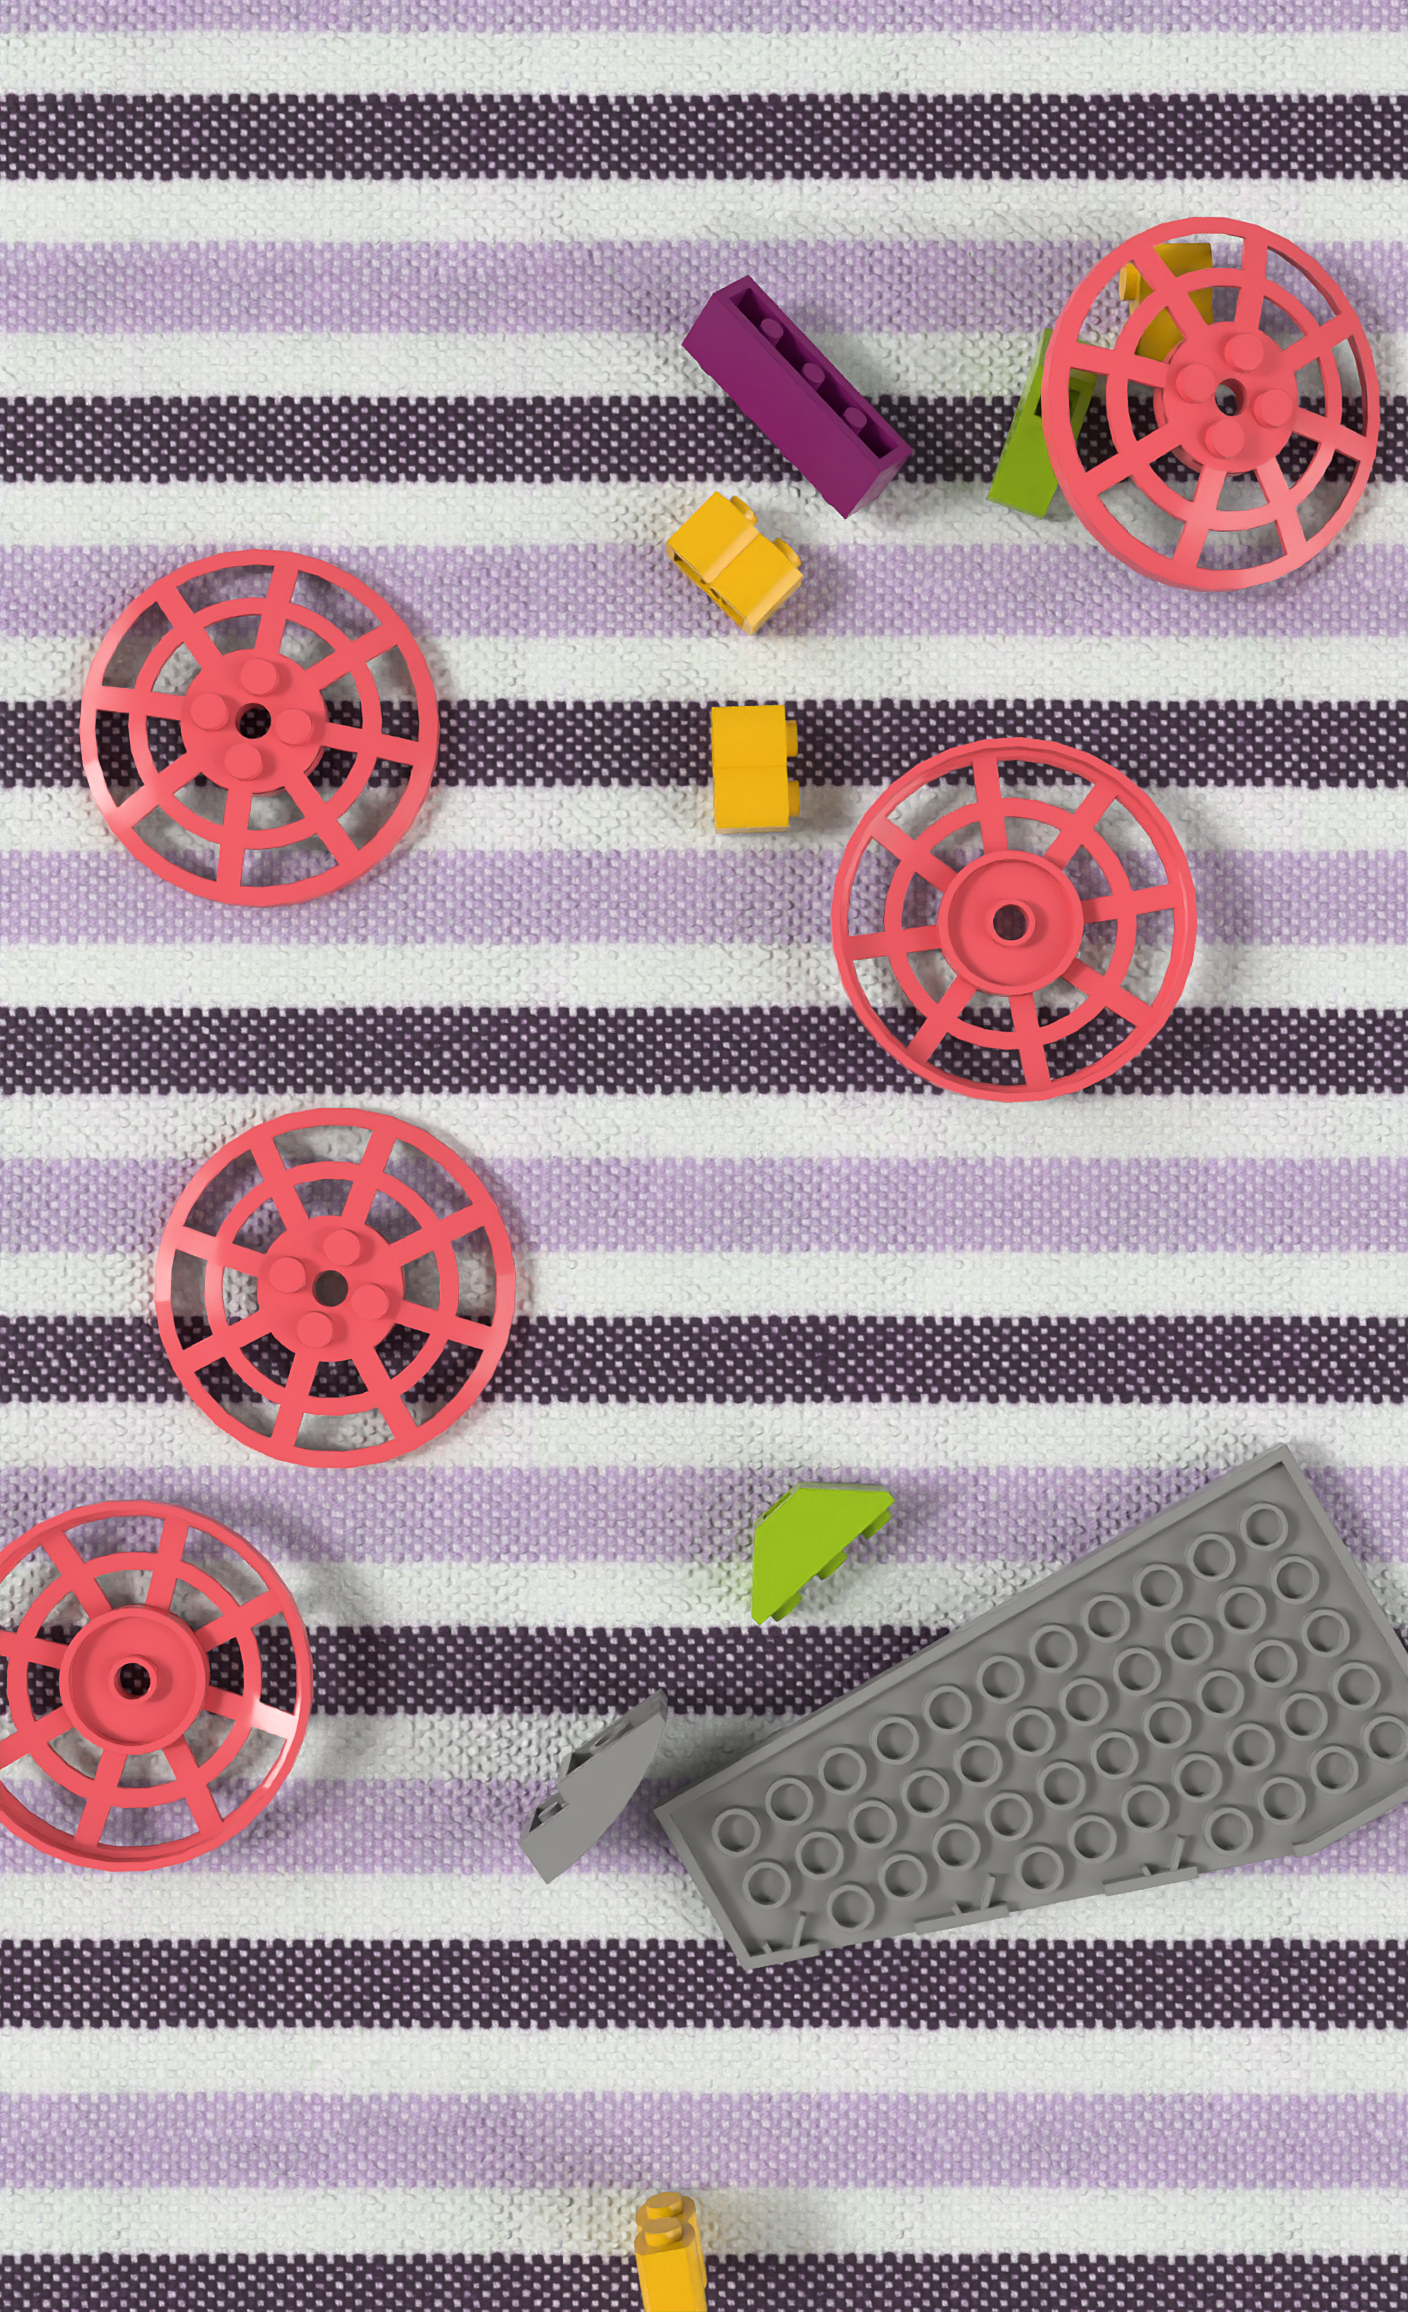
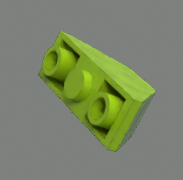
(1024, 471)
(806, 1538)

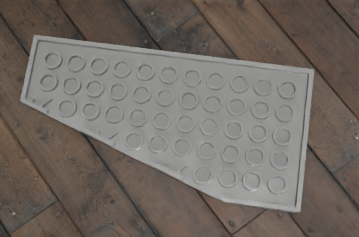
(1108, 1731)

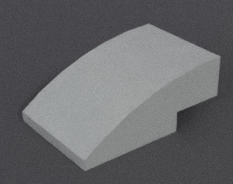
(593, 1788)

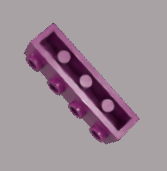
(796, 396)

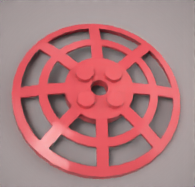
(1187, 409)
(282, 756)
(1043, 897)
(374, 1282)
(177, 1690)

